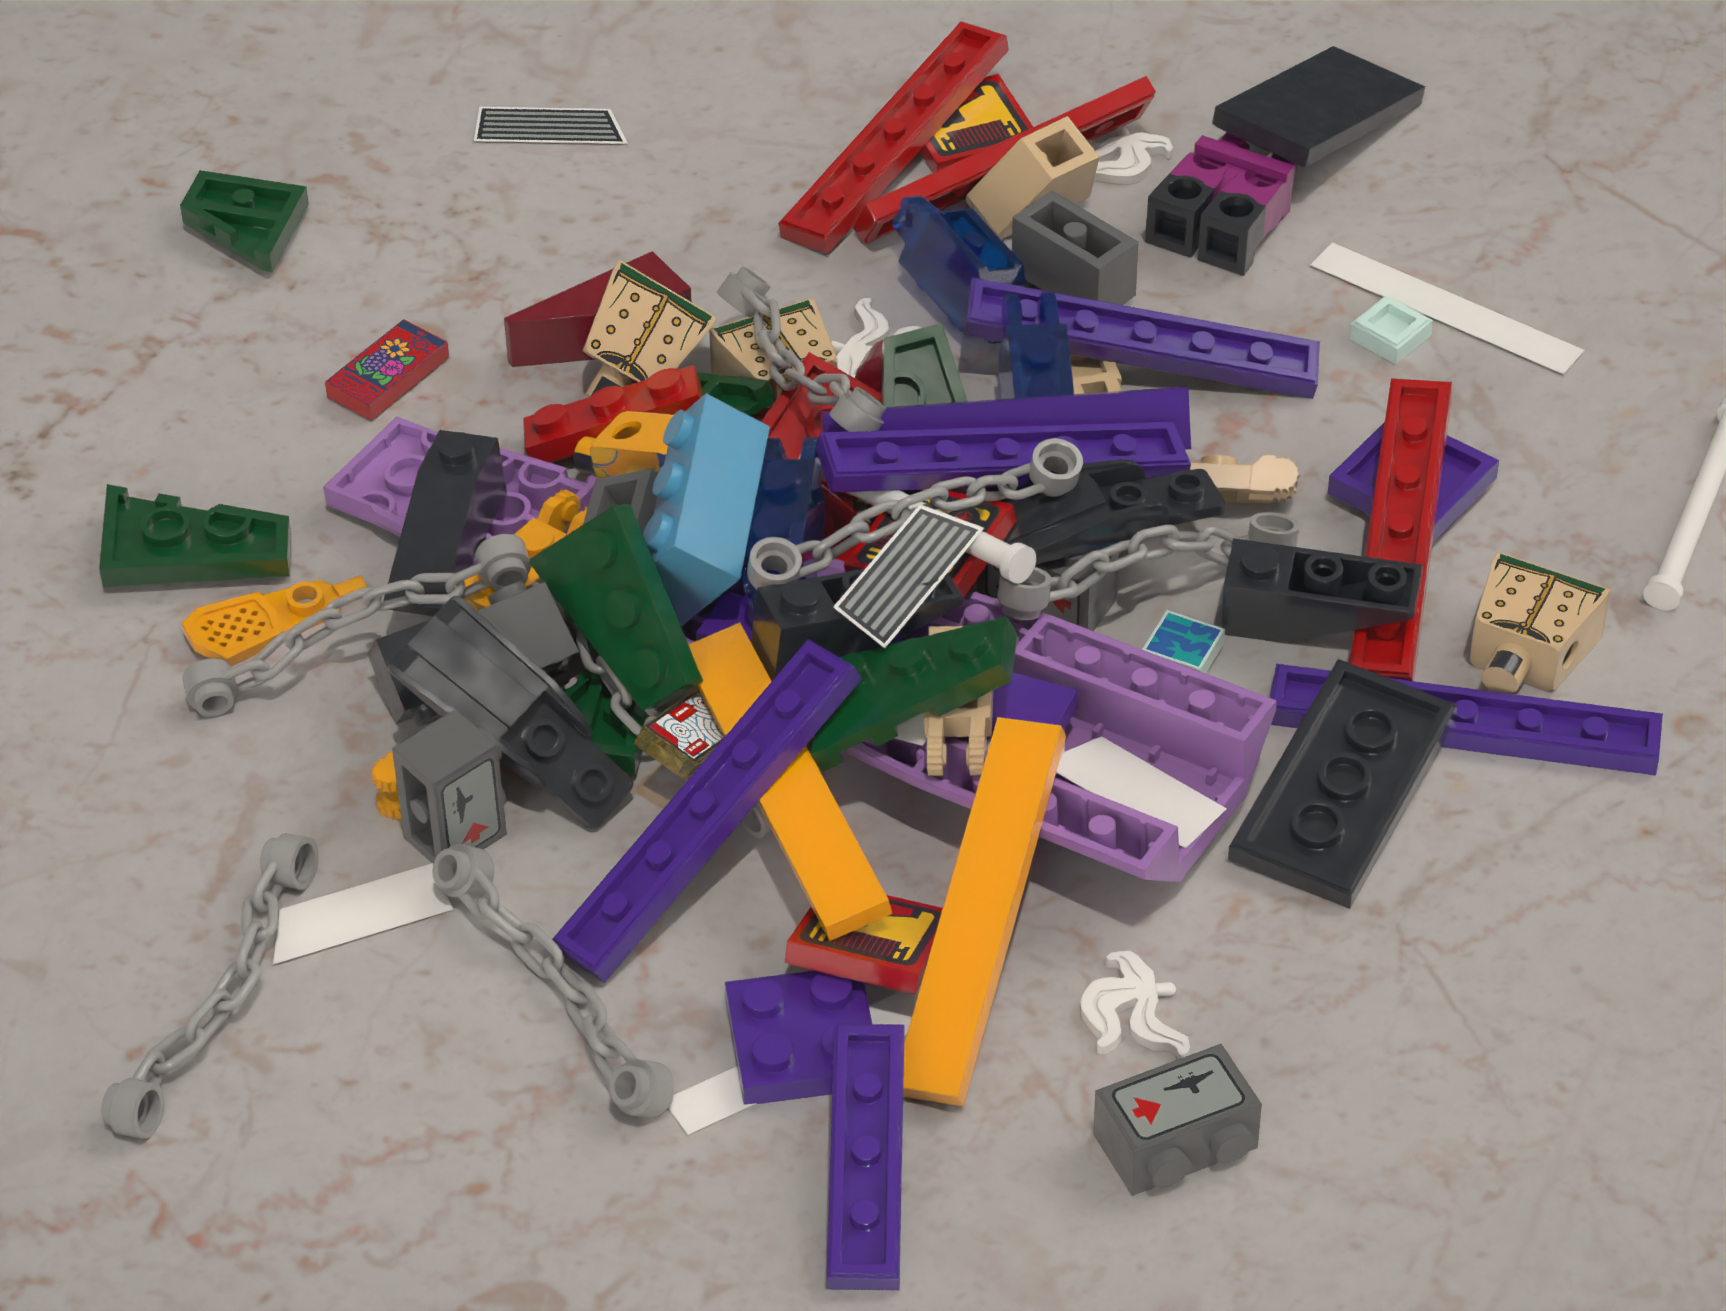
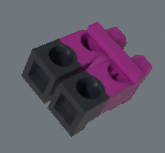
(1220, 202)

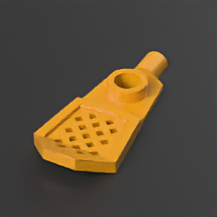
(247, 623)

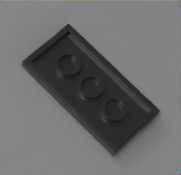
(1318, 106)
(1342, 783)

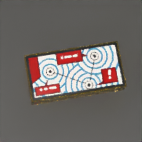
(681, 735)

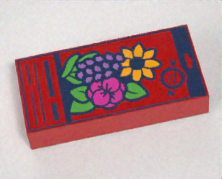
(387, 369)

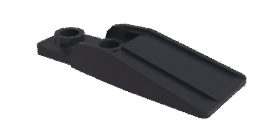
(1110, 507)
(541, 733)

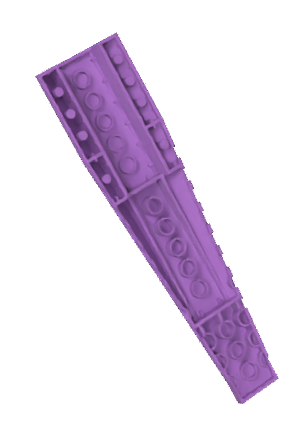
(1144, 703)

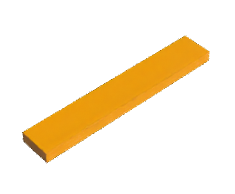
(799, 802)
(980, 910)

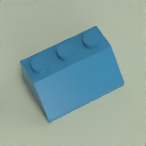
(705, 502)

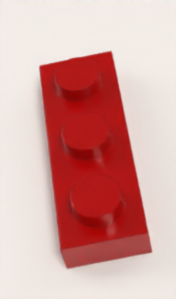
(558, 428)

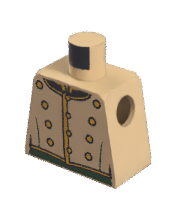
(641, 329)
(738, 355)
(1534, 625)

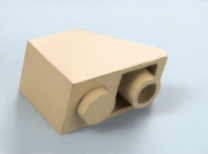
(1041, 162)

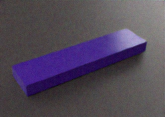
(866, 1157)

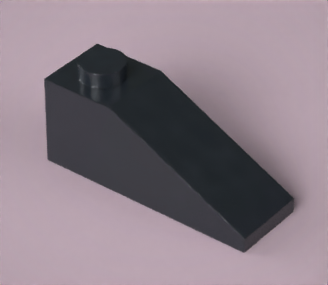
(448, 511)

